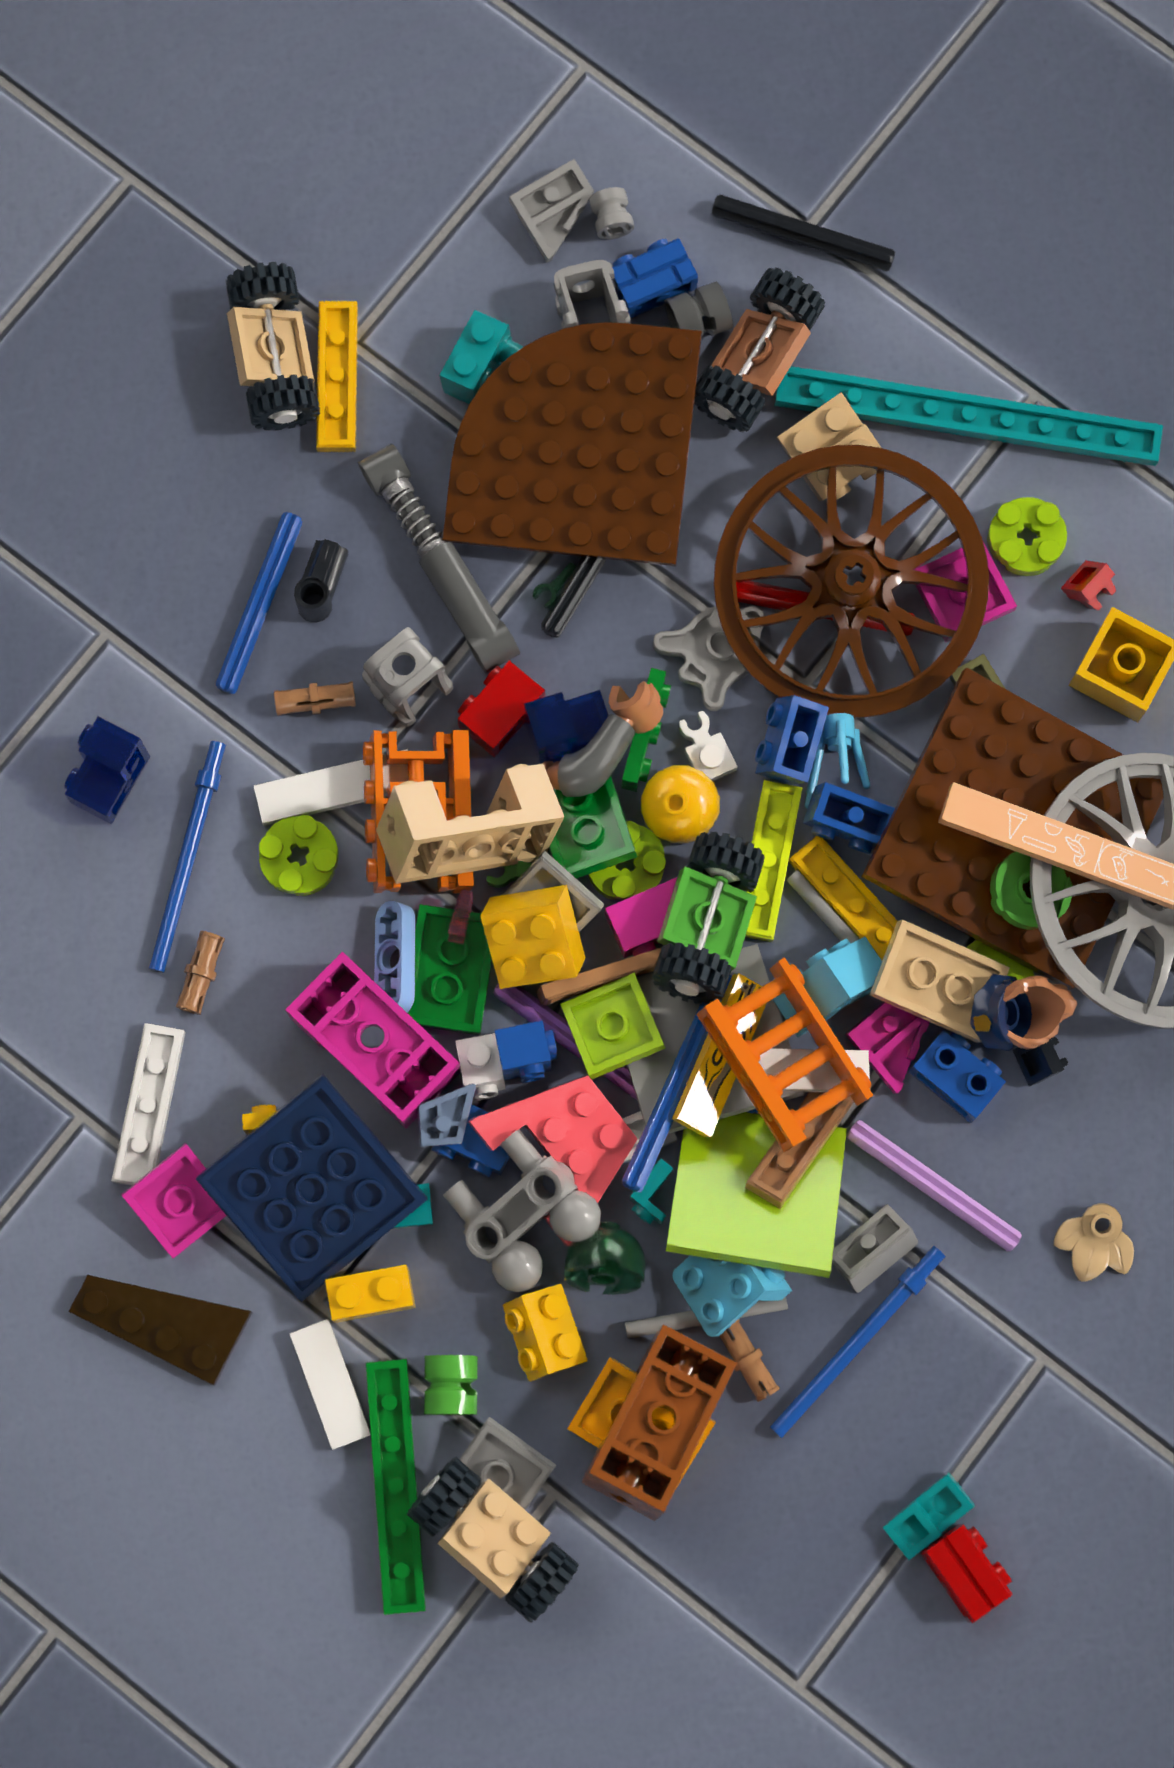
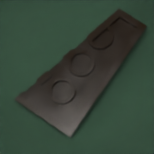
(171, 1326)

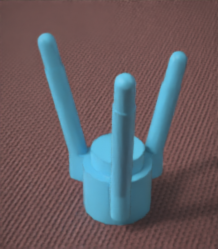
(839, 734)

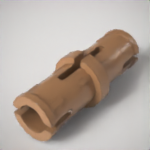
(314, 698)
(200, 972)
(749, 1361)

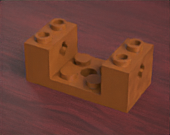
(636, 1459)

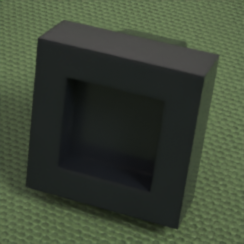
(1040, 1062)

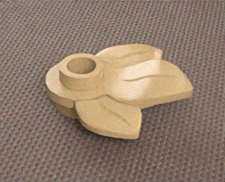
(1093, 1248)

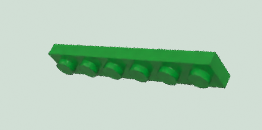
(395, 1486)

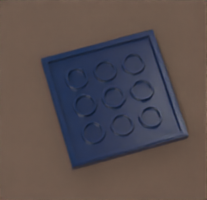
(311, 1188)

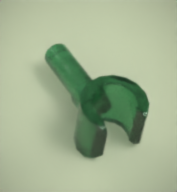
(555, 585)

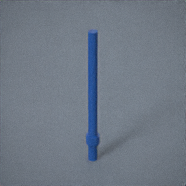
(207, 783)
(910, 1283)

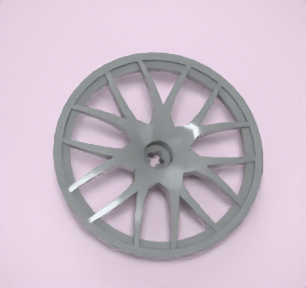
(1132, 912)

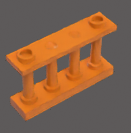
(765, 1089)

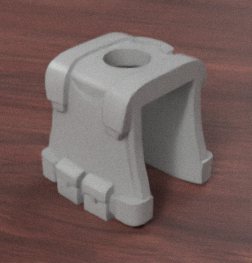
(600, 284)
(395, 689)

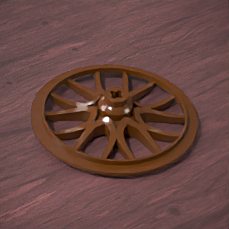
(847, 603)

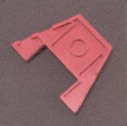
(571, 1125)

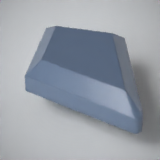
(445, 1117)

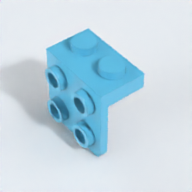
(726, 1290)

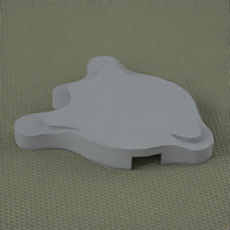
(707, 654)

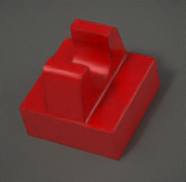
(1088, 582)

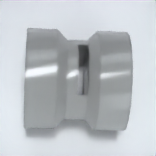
(611, 212)

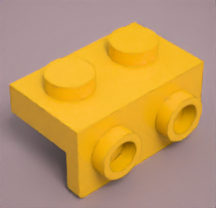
(544, 1332)

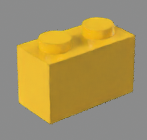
(370, 1293)

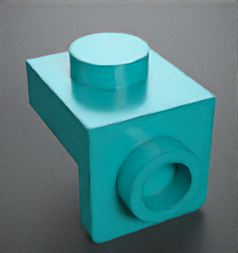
(643, 1207)

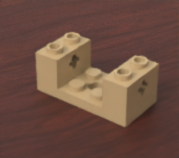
(427, 846)

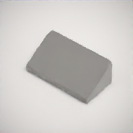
(873, 1248)

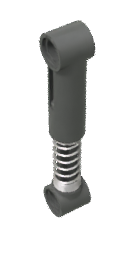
(484, 632)

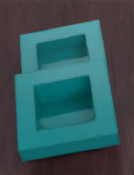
(928, 1516)

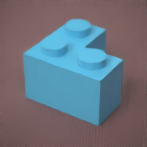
(836, 978)

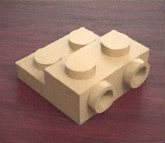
(825, 427)

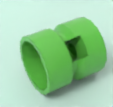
(450, 1385)

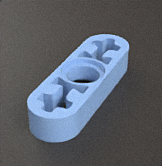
(395, 931)

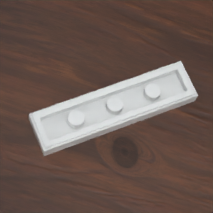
(321, 790)
(148, 1103)

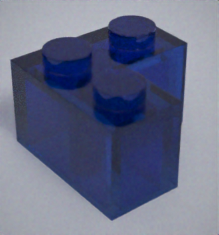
(563, 726)
(109, 769)

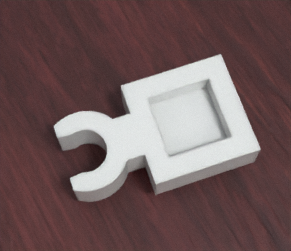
(707, 753)

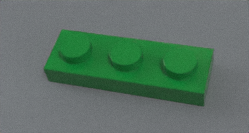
(637, 764)

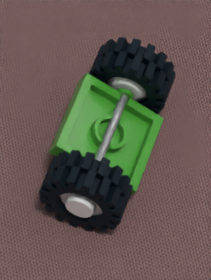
(708, 918)

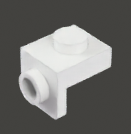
(481, 1065)

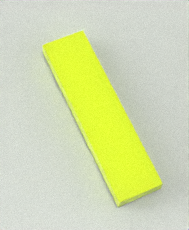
(774, 837)

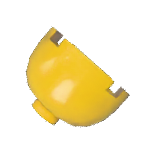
(680, 804)

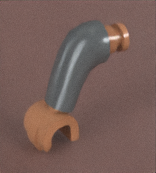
(593, 765)

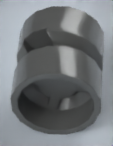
(703, 311)

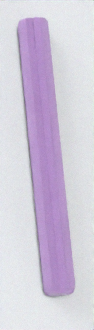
(934, 1185)

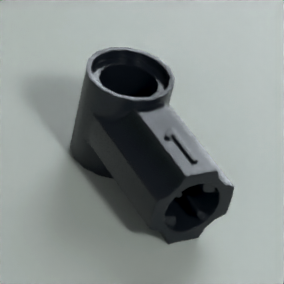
(320, 578)

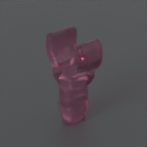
(460, 917)

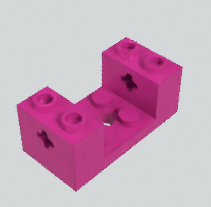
(399, 1072)

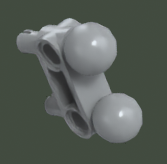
(572, 1215)

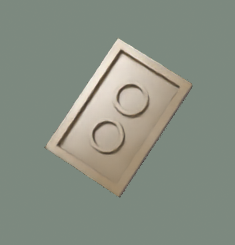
(933, 978)

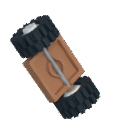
(759, 350)

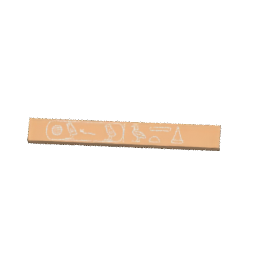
(1059, 844)

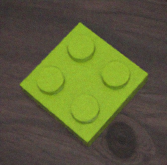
(613, 1026)

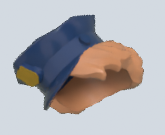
(1020, 1011)

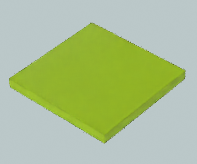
(726, 1222)

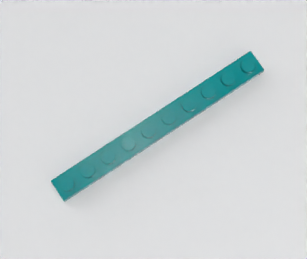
(975, 416)

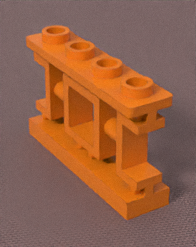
(456, 805)

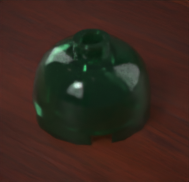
(606, 1259)

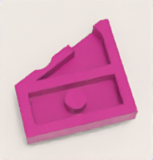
(892, 1042)

